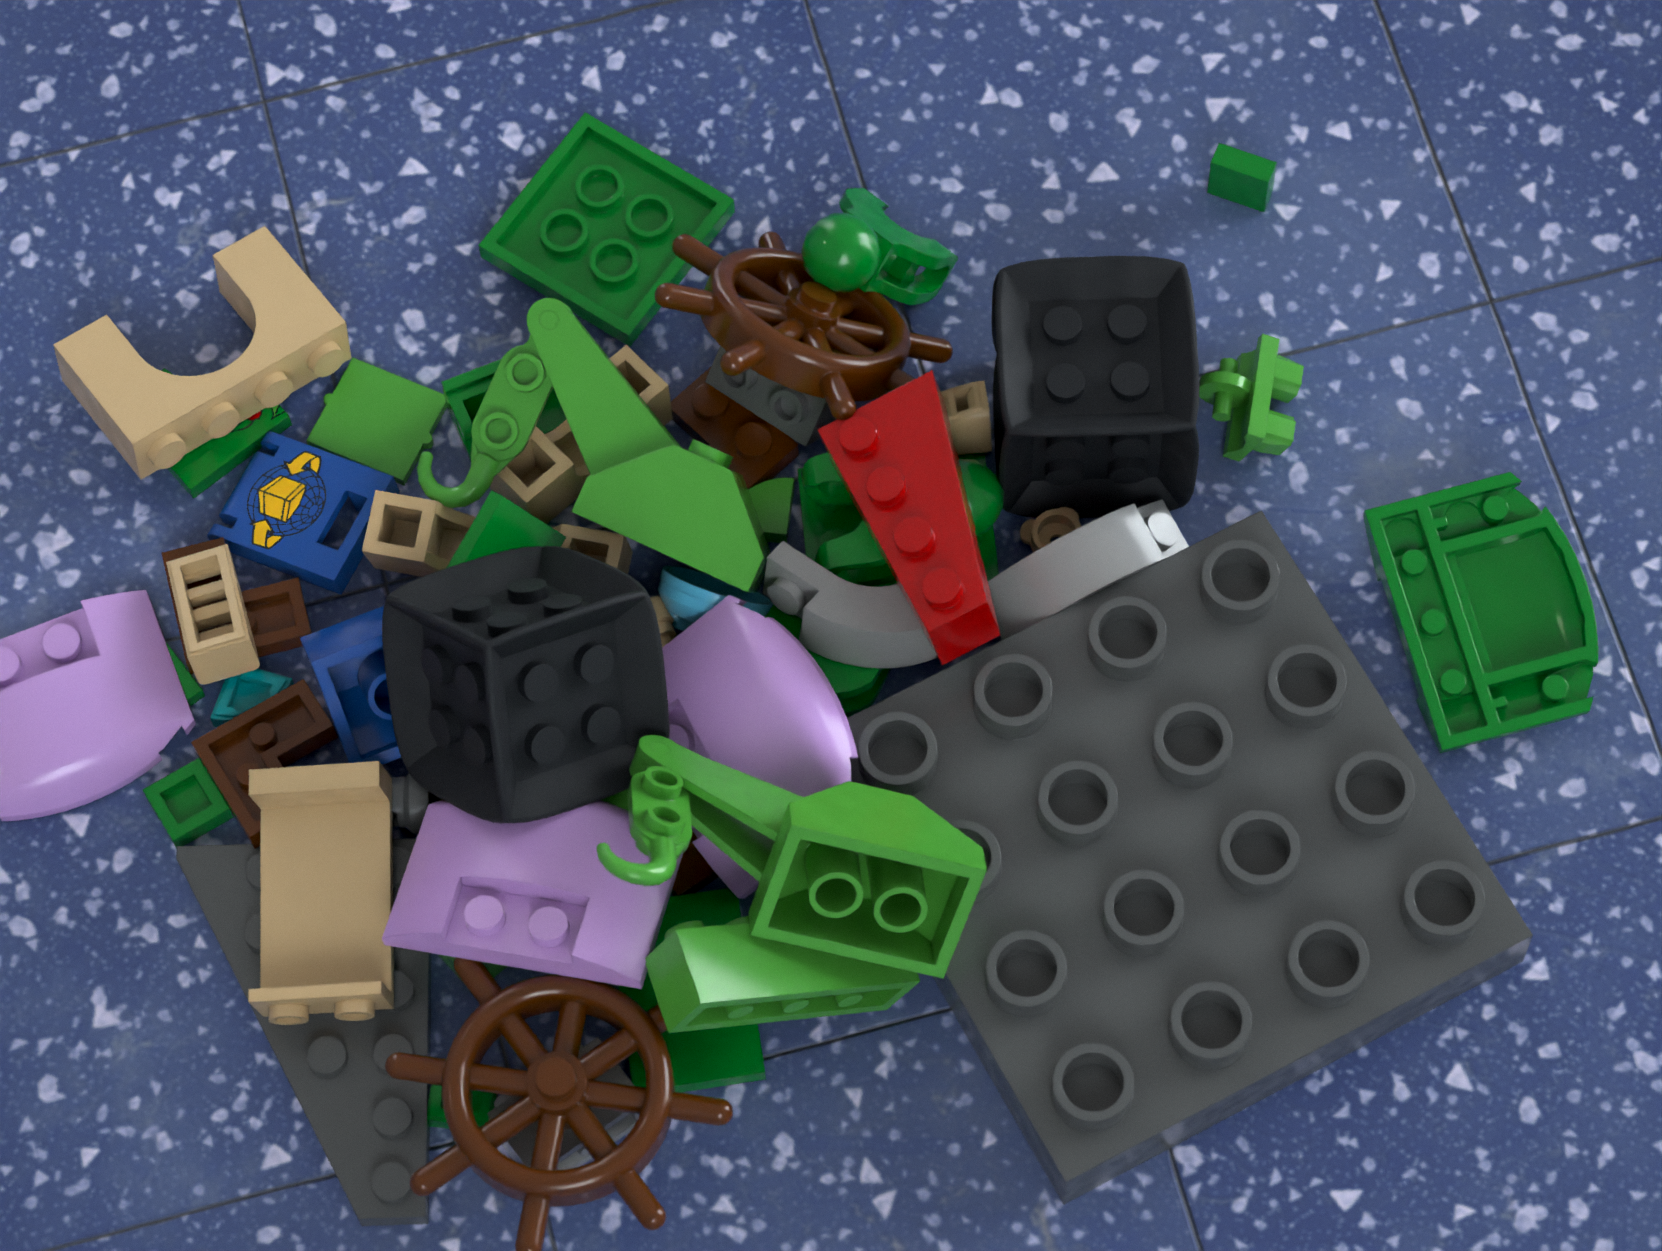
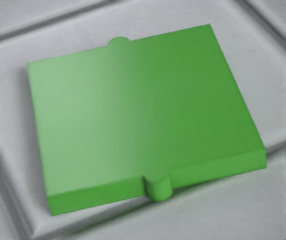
(378, 420)

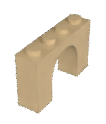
(162, 415)

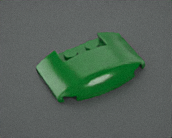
(1486, 609)

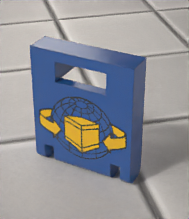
(289, 505)

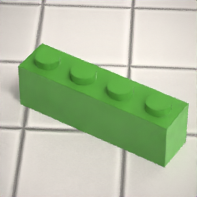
(738, 979)

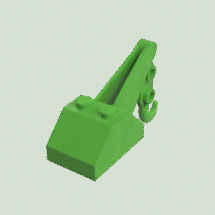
(638, 472)
(834, 869)

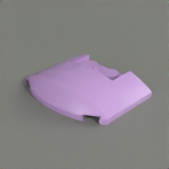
(757, 704)
(85, 705)
(529, 894)

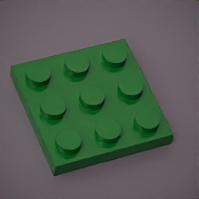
(603, 227)

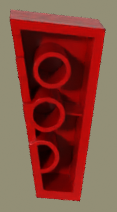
(913, 500)

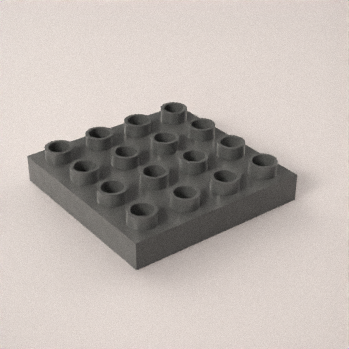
(1188, 852)

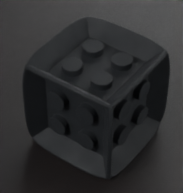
(1095, 384)
(523, 681)

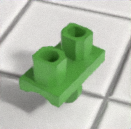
(1243, 396)

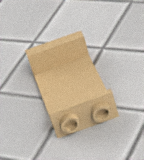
(324, 891)

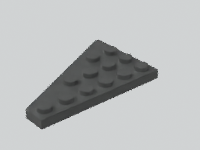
(362, 1116)

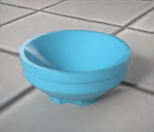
(693, 593)

